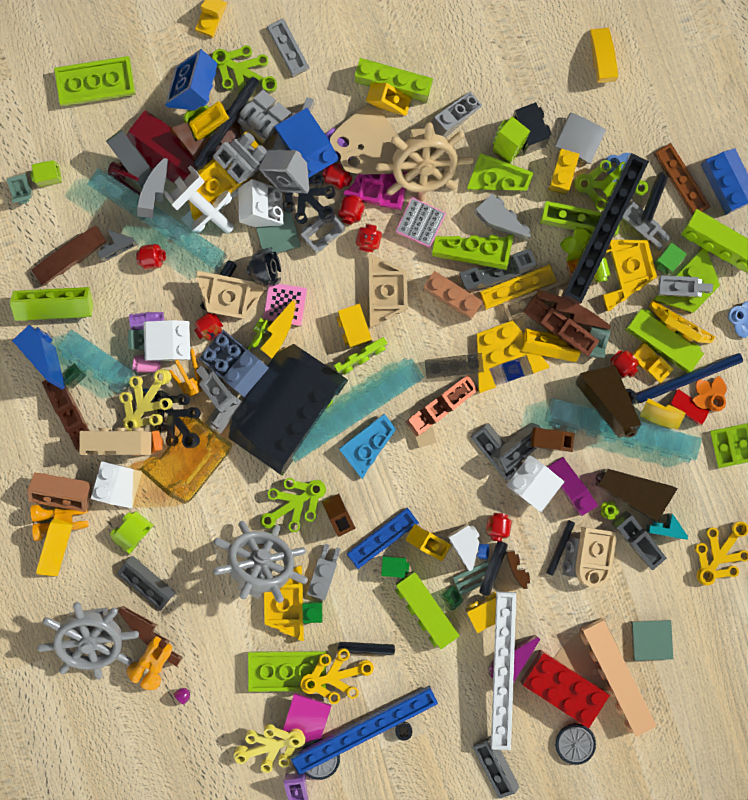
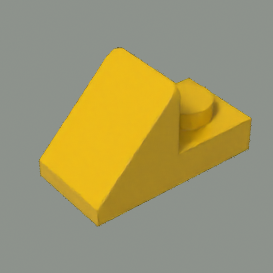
(210, 17)

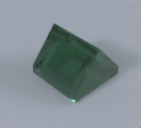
(73, 376)
(451, 598)

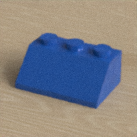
(192, 82)
(727, 180)

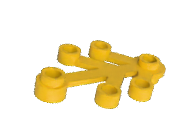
(720, 555)
(334, 676)

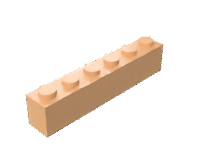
(618, 677)

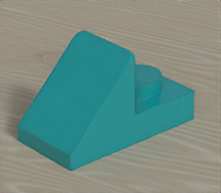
(672, 528)

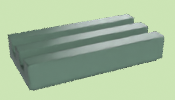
(474, 586)

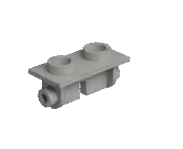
(219, 420)
(570, 557)

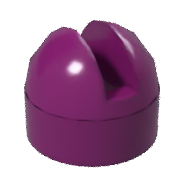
(182, 695)

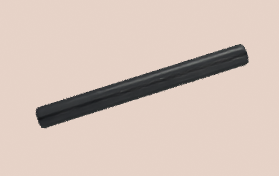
(221, 131)

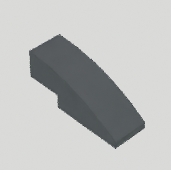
(130, 156)
(639, 540)

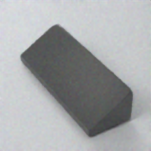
(489, 441)
(515, 449)
(146, 583)
(496, 768)

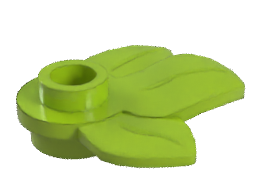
(575, 244)
(260, 328)

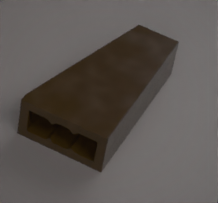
(610, 398)
(639, 493)

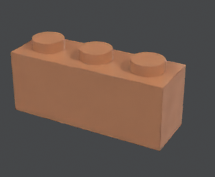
(452, 295)
(60, 492)

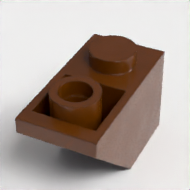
(552, 439)
(338, 515)

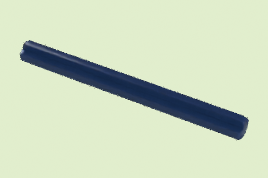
(689, 378)

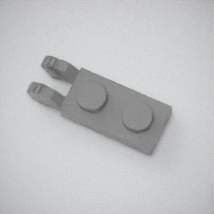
(646, 230)
(323, 574)

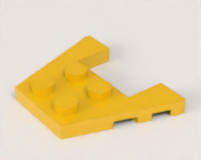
(633, 269)
(500, 346)

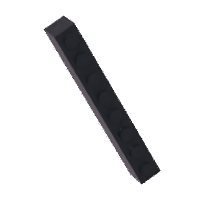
(604, 229)

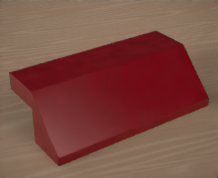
(157, 142)

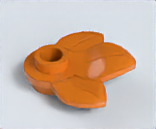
(708, 392)

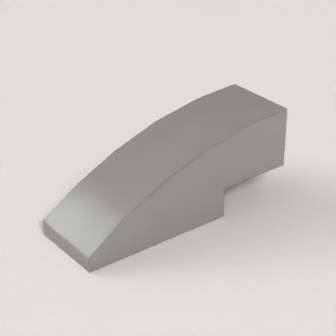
(152, 190)

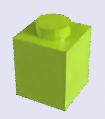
(46, 173)

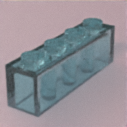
(96, 360)

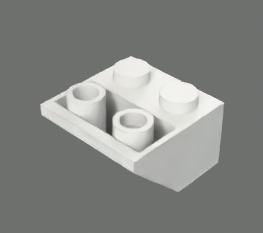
(260, 204)

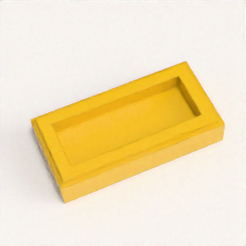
(208, 120)

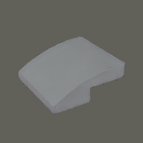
(580, 137)

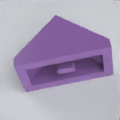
(296, 786)

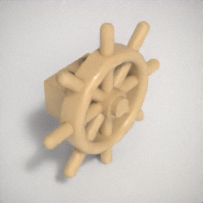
(423, 158)

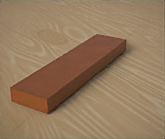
(681, 179)

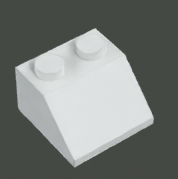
(166, 340)
(535, 483)
(116, 484)
(466, 544)

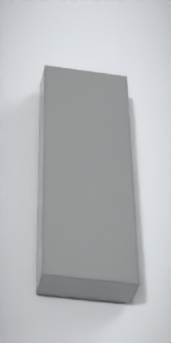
(288, 47)

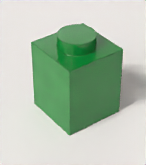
(394, 566)
(312, 611)

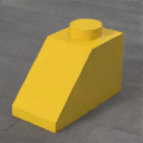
(388, 98)
(428, 542)

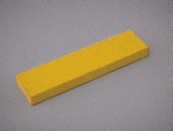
(517, 287)

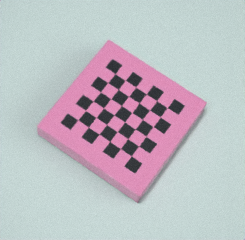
(280, 297)

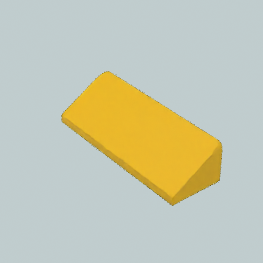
(548, 345)
(54, 547)

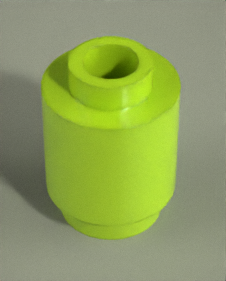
(602, 272)

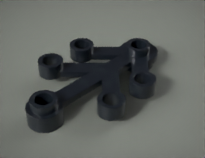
(308, 197)
(189, 439)

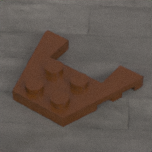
(194, 147)

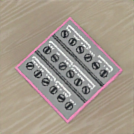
(420, 222)

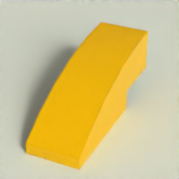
(603, 55)
(279, 330)

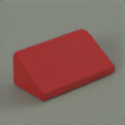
(685, 403)

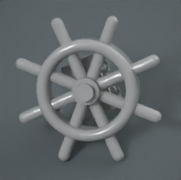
(260, 563)
(88, 632)

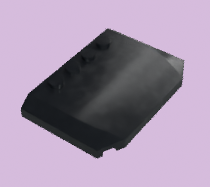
(284, 407)

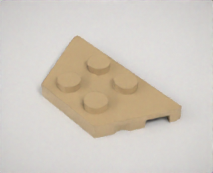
(386, 290)
(228, 294)

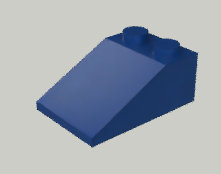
(305, 135)
(41, 353)

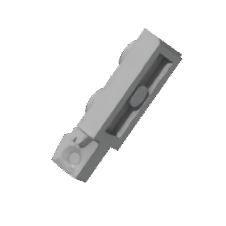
(682, 286)
(215, 389)

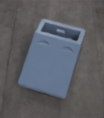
(233, 363)

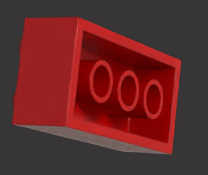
(564, 689)

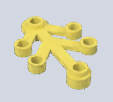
(144, 403)
(242, 753)

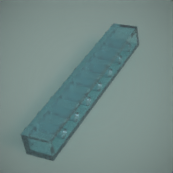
(161, 221)
(360, 405)
(648, 437)

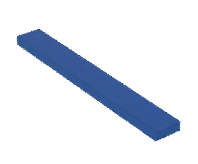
(363, 730)

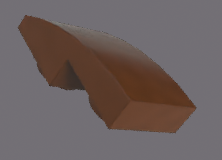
(519, 574)

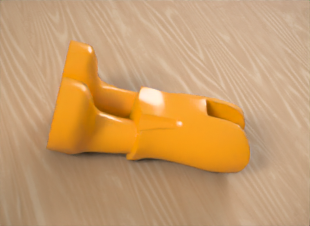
(39, 514)
(153, 661)

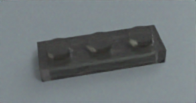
(454, 366)

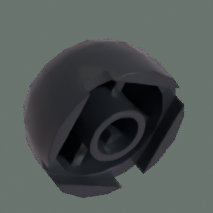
(264, 267)

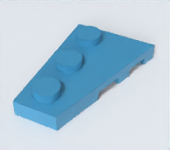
(367, 444)

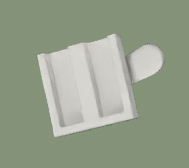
(187, 190)

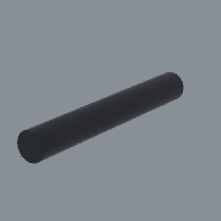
(560, 547)

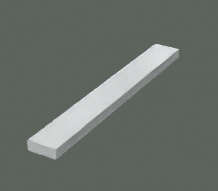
(503, 670)

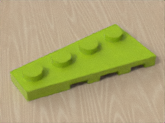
(483, 251)

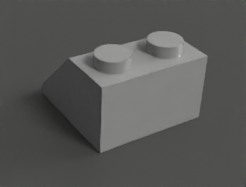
(286, 170)

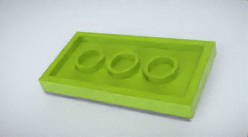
(94, 81)
(281, 669)

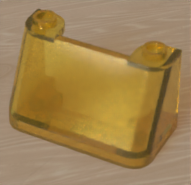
(185, 470)

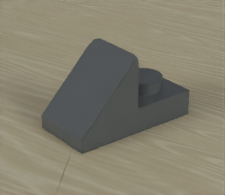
(121, 244)

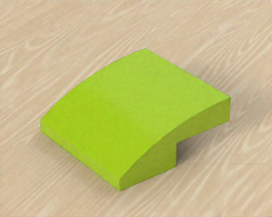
(731, 445)

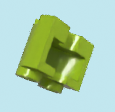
(131, 531)

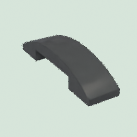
(488, 276)

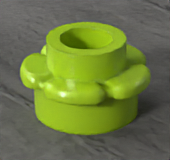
(614, 510)

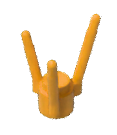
(191, 386)

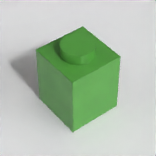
(669, 259)

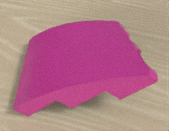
(373, 190)
(308, 716)

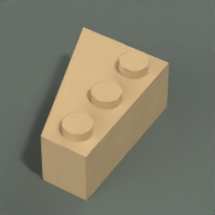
(115, 442)

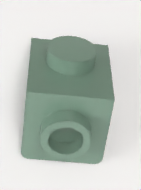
(20, 188)
(603, 336)
(136, 339)

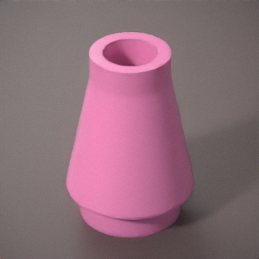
(143, 366)

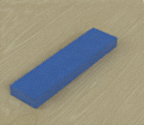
(382, 538)

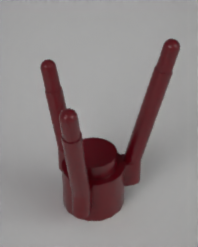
(119, 172)

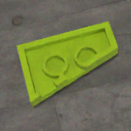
(498, 175)
(376, 347)

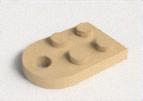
(595, 556)

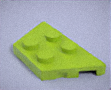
(700, 267)

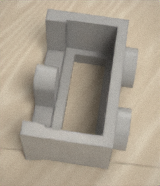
(310, 229)

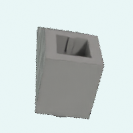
(455, 115)
(497, 217)

